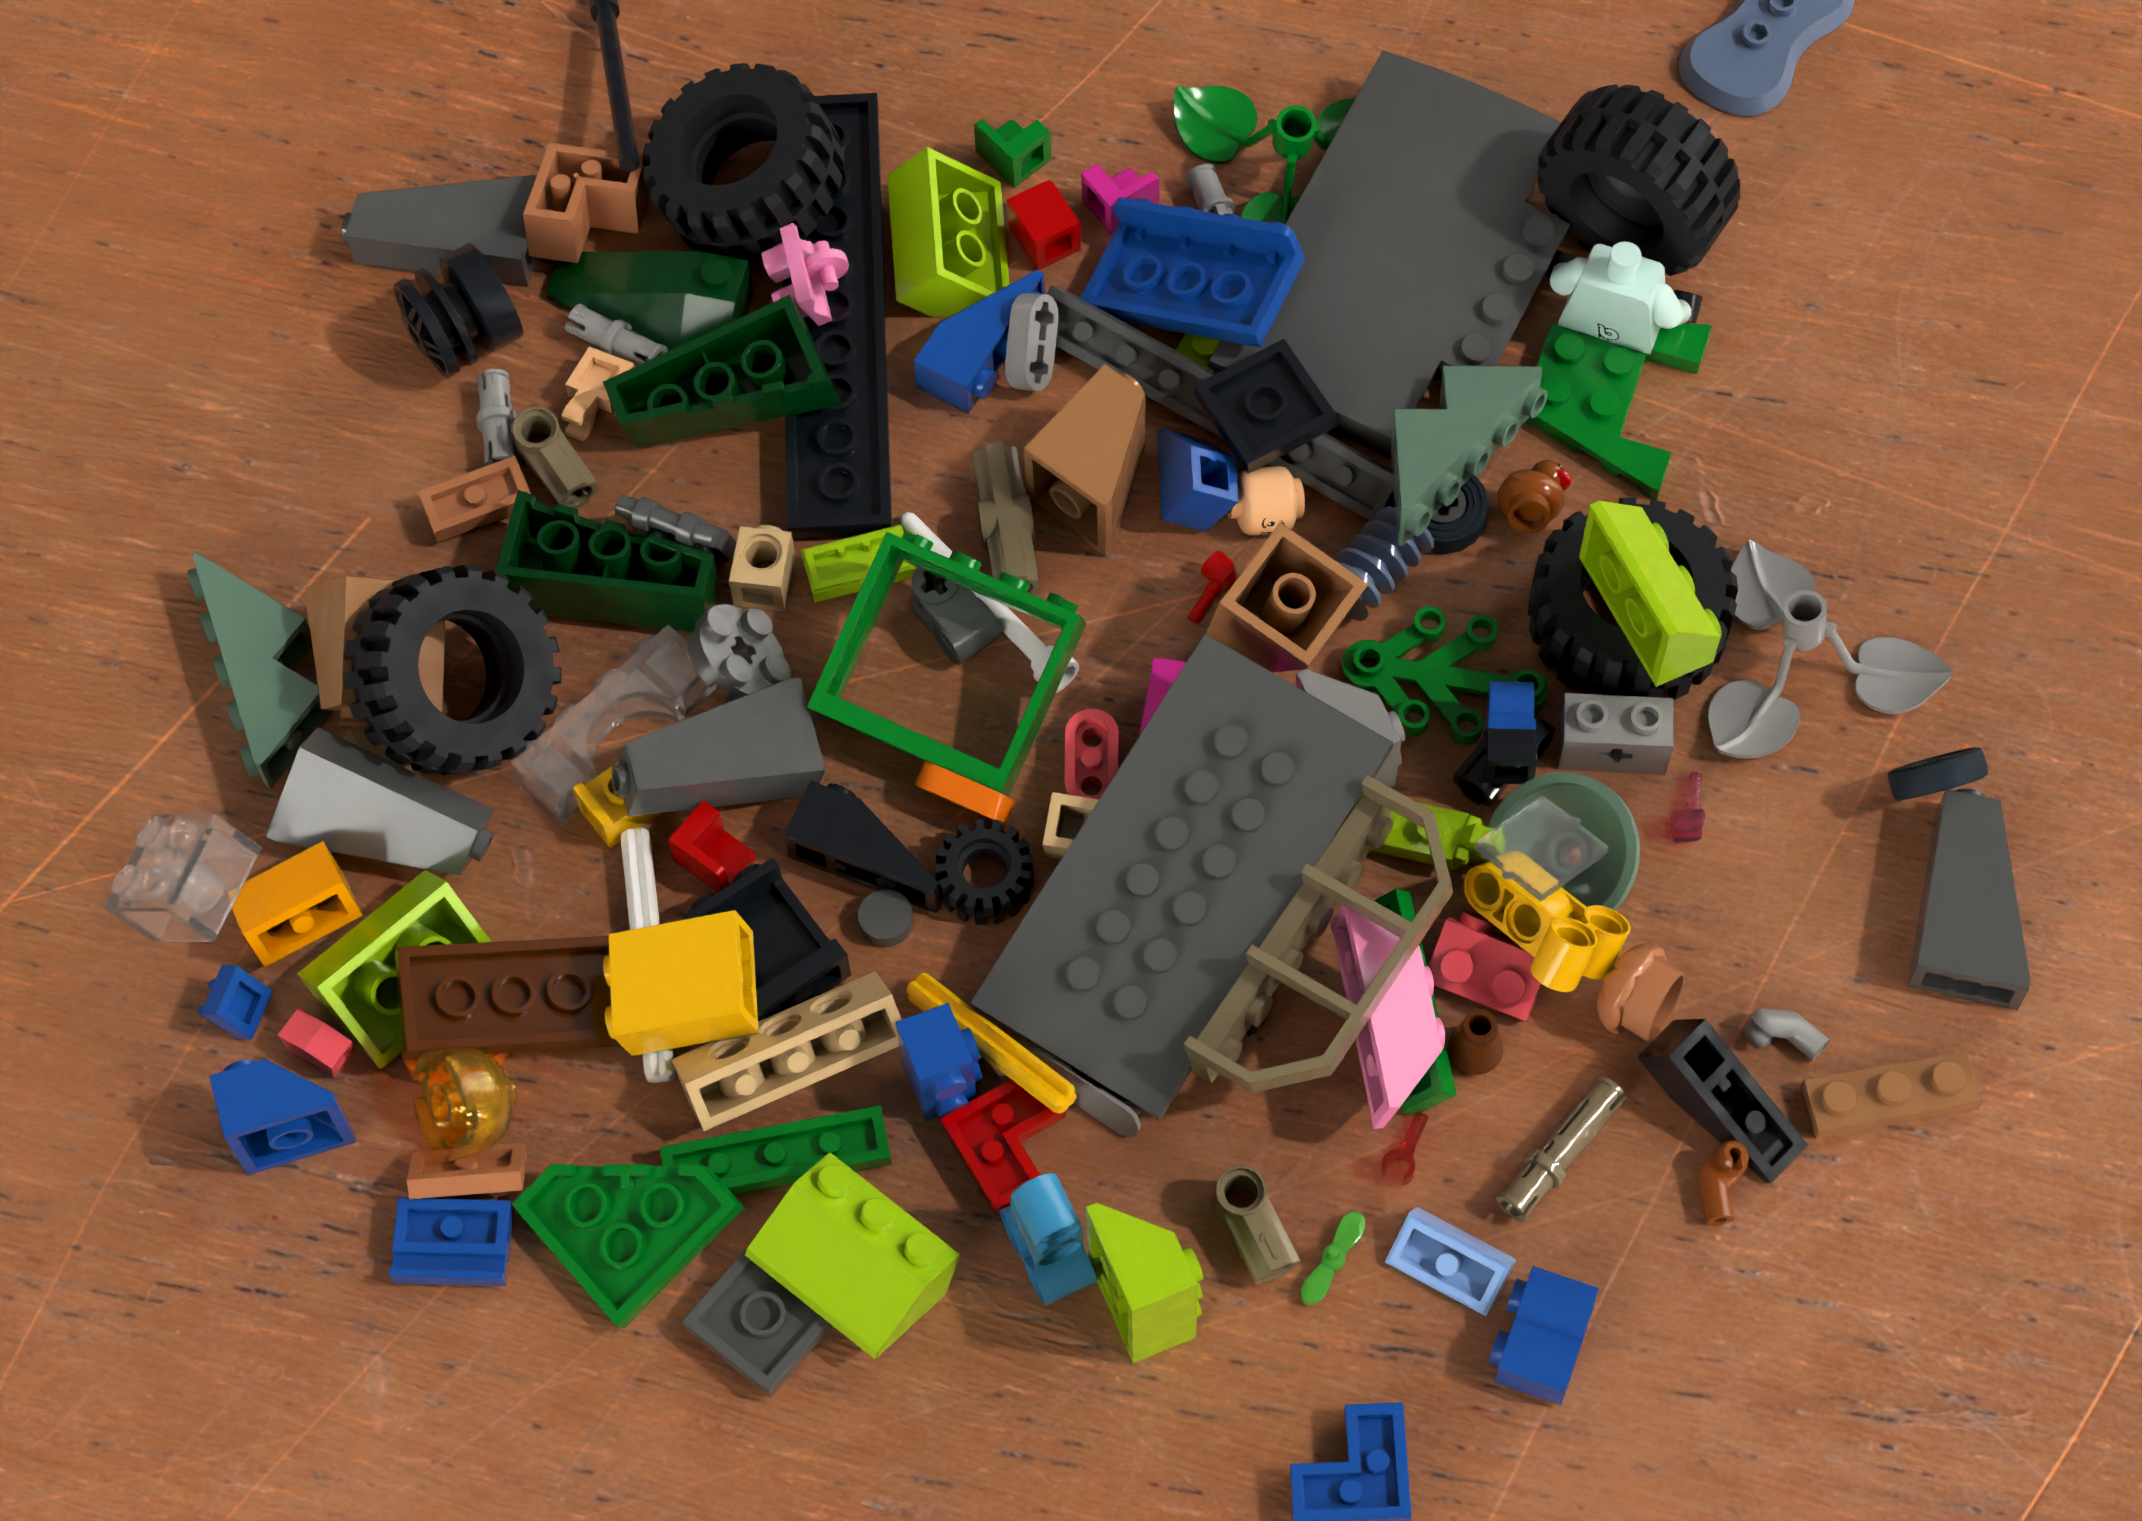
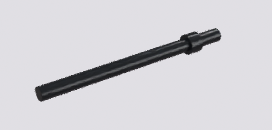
(605, 14)

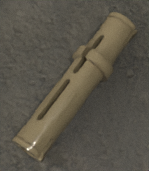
(1547, 1164)

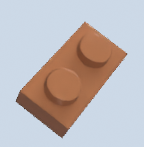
(473, 498)
(487, 1173)

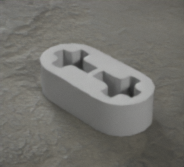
(1031, 341)

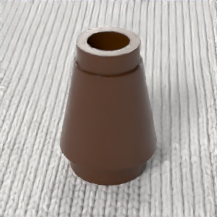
(1476, 1043)

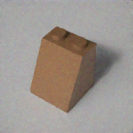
(1089, 457)
(1285, 603)
(331, 613)

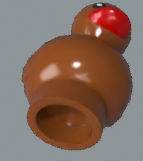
(1534, 496)

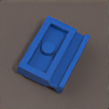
(451, 1241)

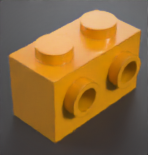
(301, 897)

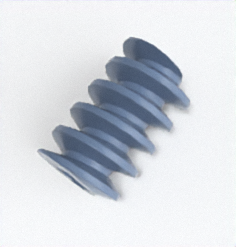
(1378, 558)

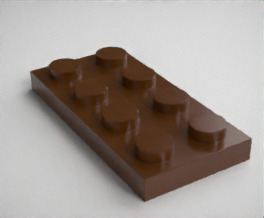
(504, 995)

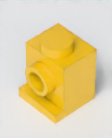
(605, 809)

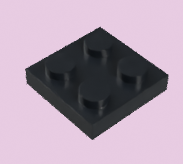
(1266, 406)

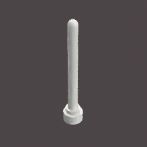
(1009, 622)

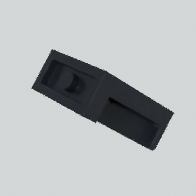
(789, 947)

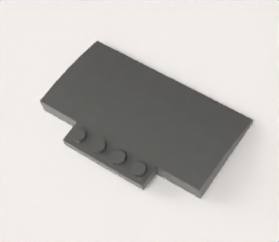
(1413, 243)

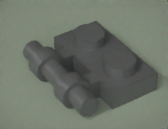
(686, 528)

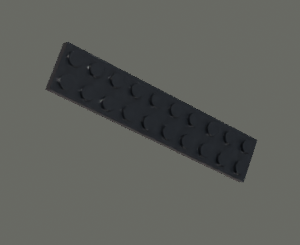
(842, 452)

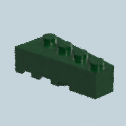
(725, 379)
(603, 570)

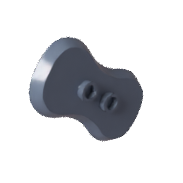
(1752, 52)

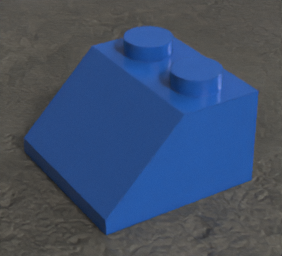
(276, 1115)

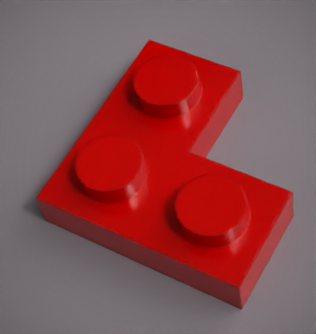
(990, 1138)

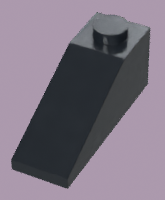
(848, 840)
(1721, 1094)

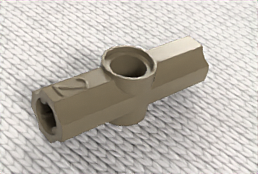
(1005, 513)

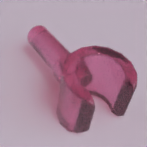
(1688, 823)

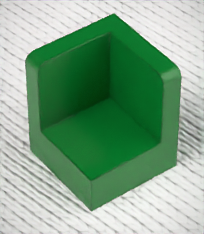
(1013, 150)

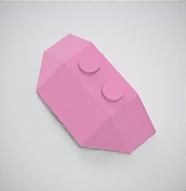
(1403, 1030)

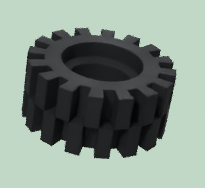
(984, 842)

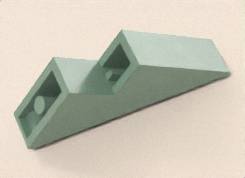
(1446, 446)
(259, 651)

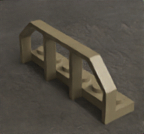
(1309, 915)

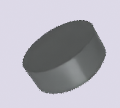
(885, 918)

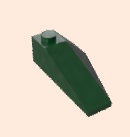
(659, 293)

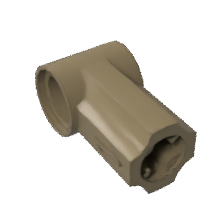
(554, 459)
(1255, 1228)

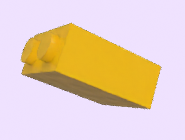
(681, 983)

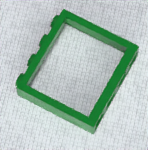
(964, 572)

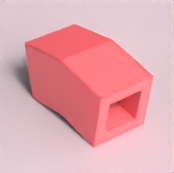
(316, 1042)

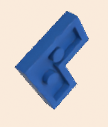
(1370, 1483)

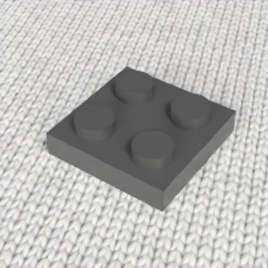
(756, 1325)

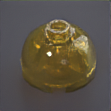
(463, 1101)

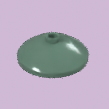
(1603, 815)

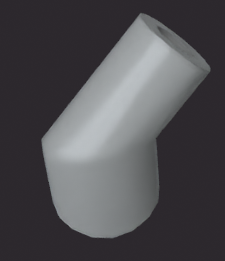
(1785, 1024)

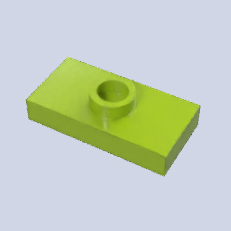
(842, 565)

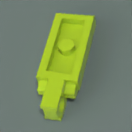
(1457, 834)

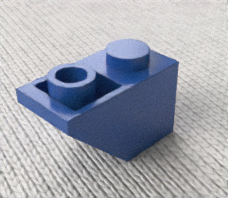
(1195, 480)

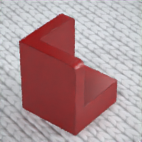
(1044, 224)
(708, 850)

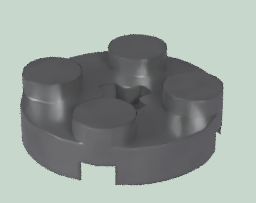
(751, 636)

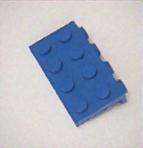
(1195, 271)

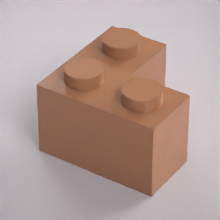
(577, 192)

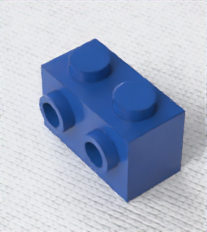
(939, 1060)

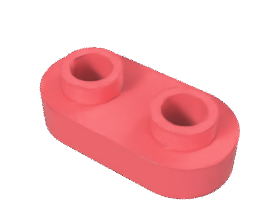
(1090, 764)

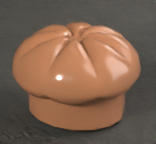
(1639, 992)

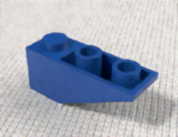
(969, 347)

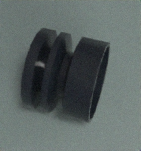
(455, 312)

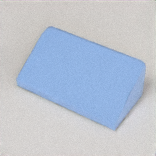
(1450, 1260)

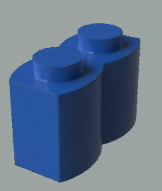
(1545, 1334)

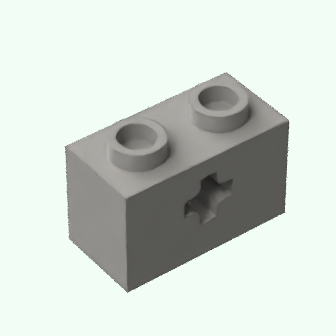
(1615, 733)

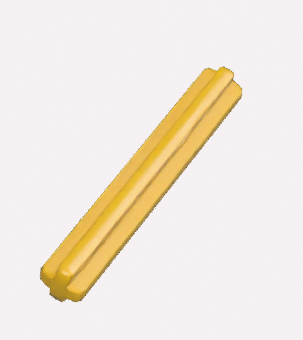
(997, 1046)

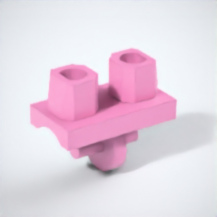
(811, 270)

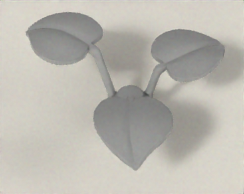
(1772, 588)

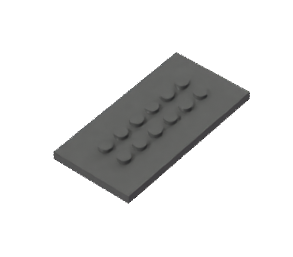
(1180, 874)

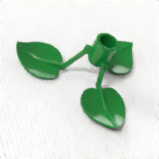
(1220, 119)

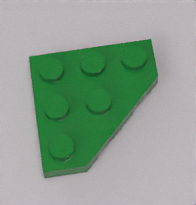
(626, 1226)

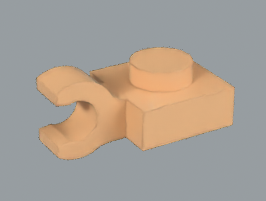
(588, 391)

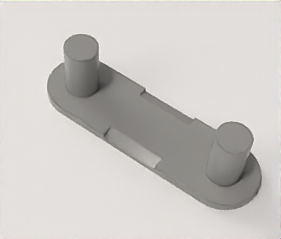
(1100, 1104)

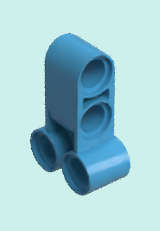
(1048, 1238)

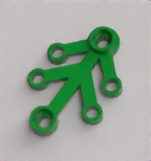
(1433, 674)

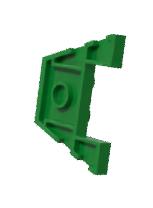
(1593, 389)

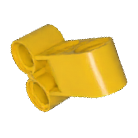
(1557, 932)

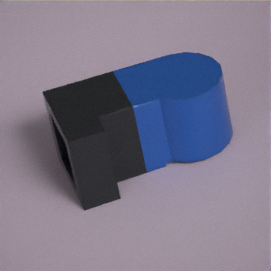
(1510, 733)

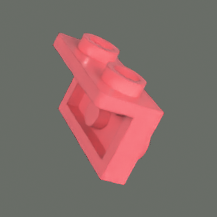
(1484, 966)

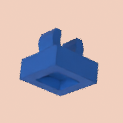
(236, 1002)

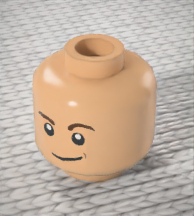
(1267, 499)

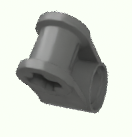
(956, 618)

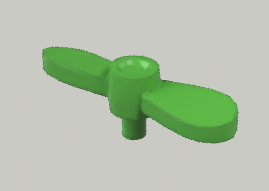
(1333, 1258)

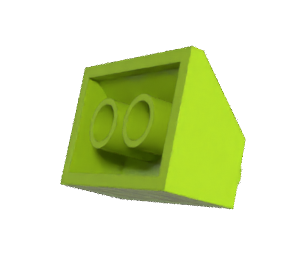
(945, 234)
(1648, 591)
(358, 972)
(853, 1256)
(1144, 1280)

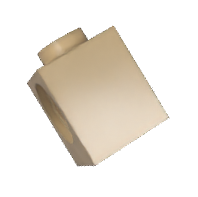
(767, 586)

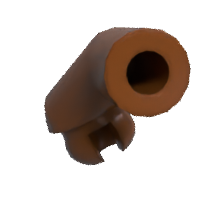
(1718, 1178)

